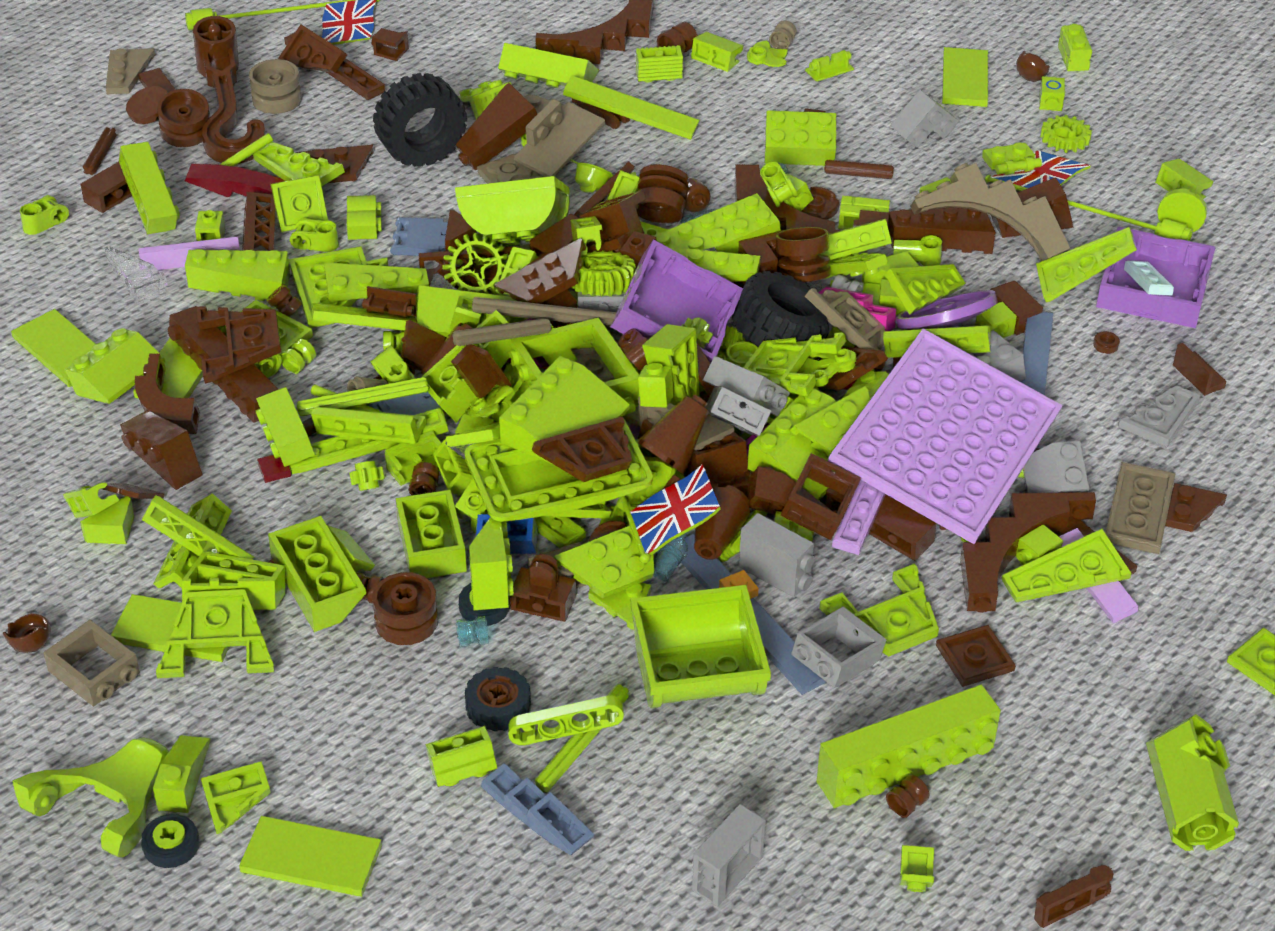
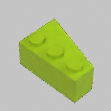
(676, 348)
(215, 572)

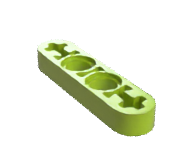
(567, 725)

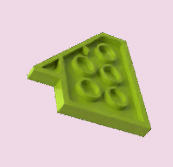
(311, 281)

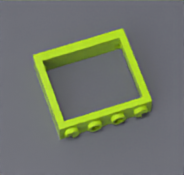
(571, 336)

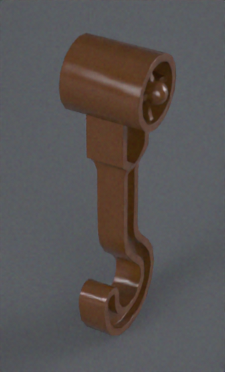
(218, 62)

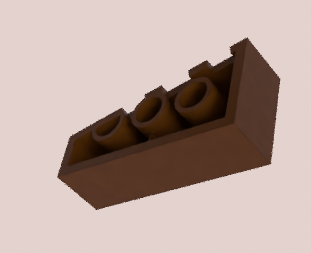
(955, 226)

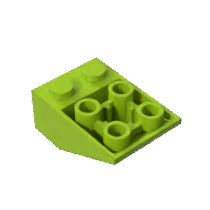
(491, 567)

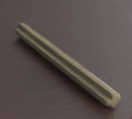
(540, 311)

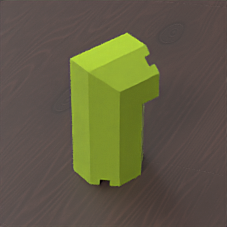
(1193, 785)

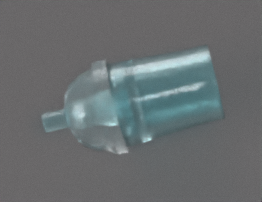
(670, 557)

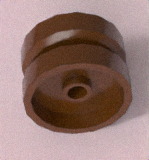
(182, 117)
(405, 608)

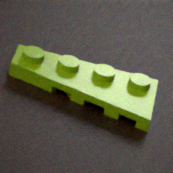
(292, 165)
(1081, 263)
(351, 280)
(923, 284)

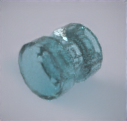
(465, 631)

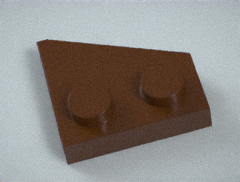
(1191, 506)

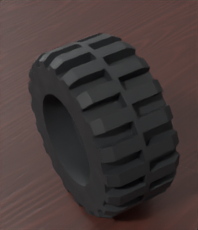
(407, 99)
(777, 309)

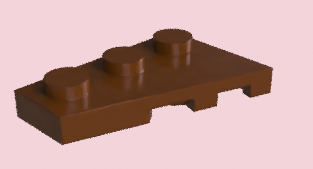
(312, 52)

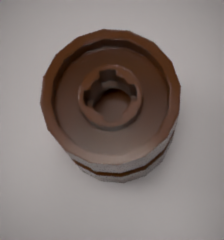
(680, 35)

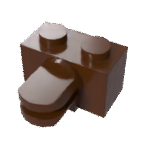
(542, 590)

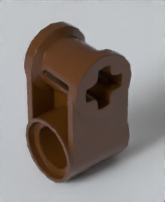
(631, 344)

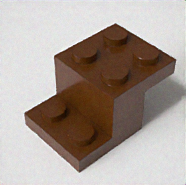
(617, 219)
(765, 248)
(724, 462)

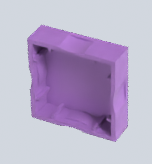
(1178, 261)
(670, 290)

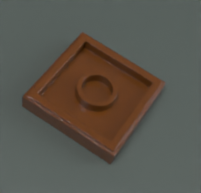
(975, 655)

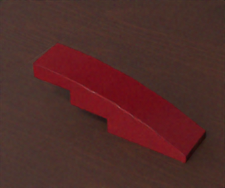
(230, 179)

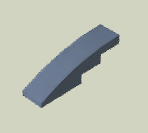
(538, 811)

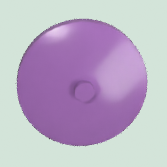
(948, 311)

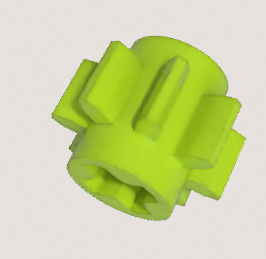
(702, 327)
(366, 475)

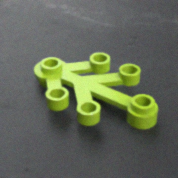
(840, 362)

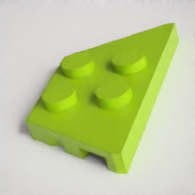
(832, 423)
(608, 563)

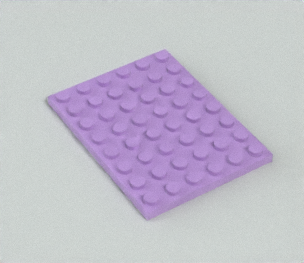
(946, 435)

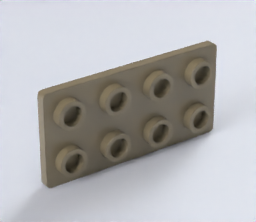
(556, 137)
(712, 430)

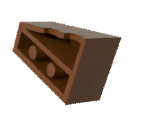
(1056, 198)
(162, 447)

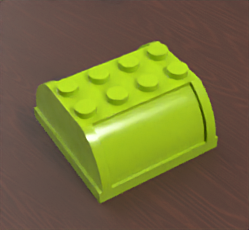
(514, 208)
(699, 645)

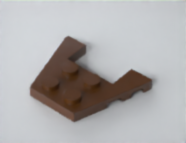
(250, 338)

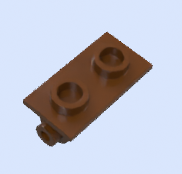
(390, 301)

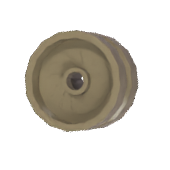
(275, 86)

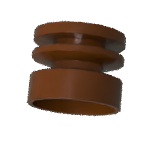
(664, 193)
(804, 253)

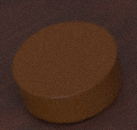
(1106, 342)

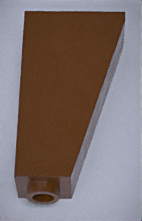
(496, 127)

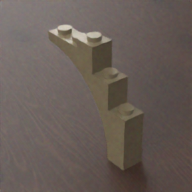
(969, 190)

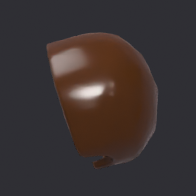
(1031, 67)
(28, 633)

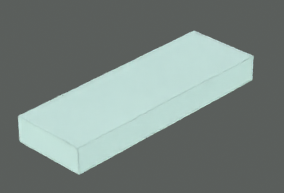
(1148, 278)

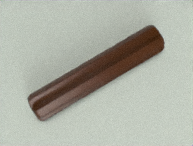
(99, 151)
(859, 169)

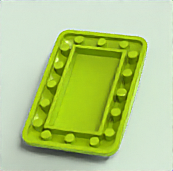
(526, 487)

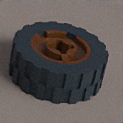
(497, 697)

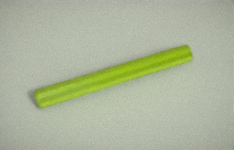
(364, 396)
(572, 749)

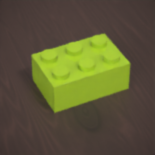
(800, 137)
(431, 534)

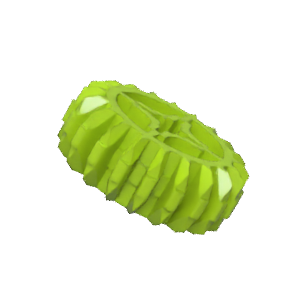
(469, 246)
(605, 273)

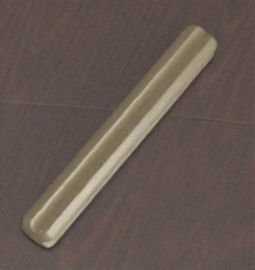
(501, 332)

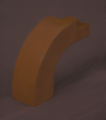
(149, 387)

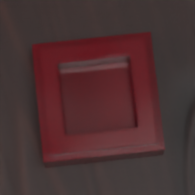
(273, 469)

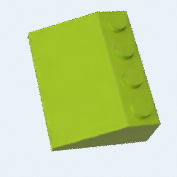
(558, 403)
(785, 451)

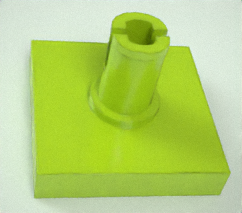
(298, 200)

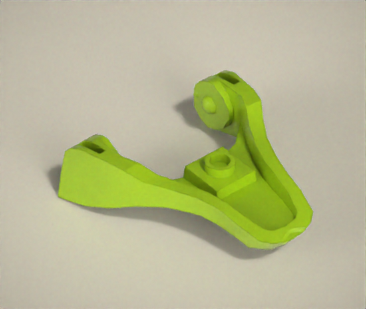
(121, 777)

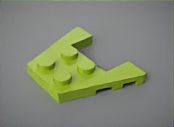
(783, 358)
(215, 620)
(900, 620)

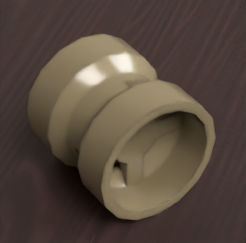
(783, 35)

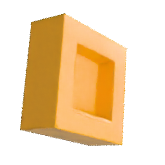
(738, 579)

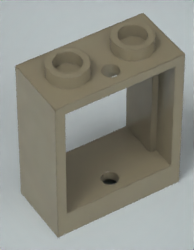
(77, 645)

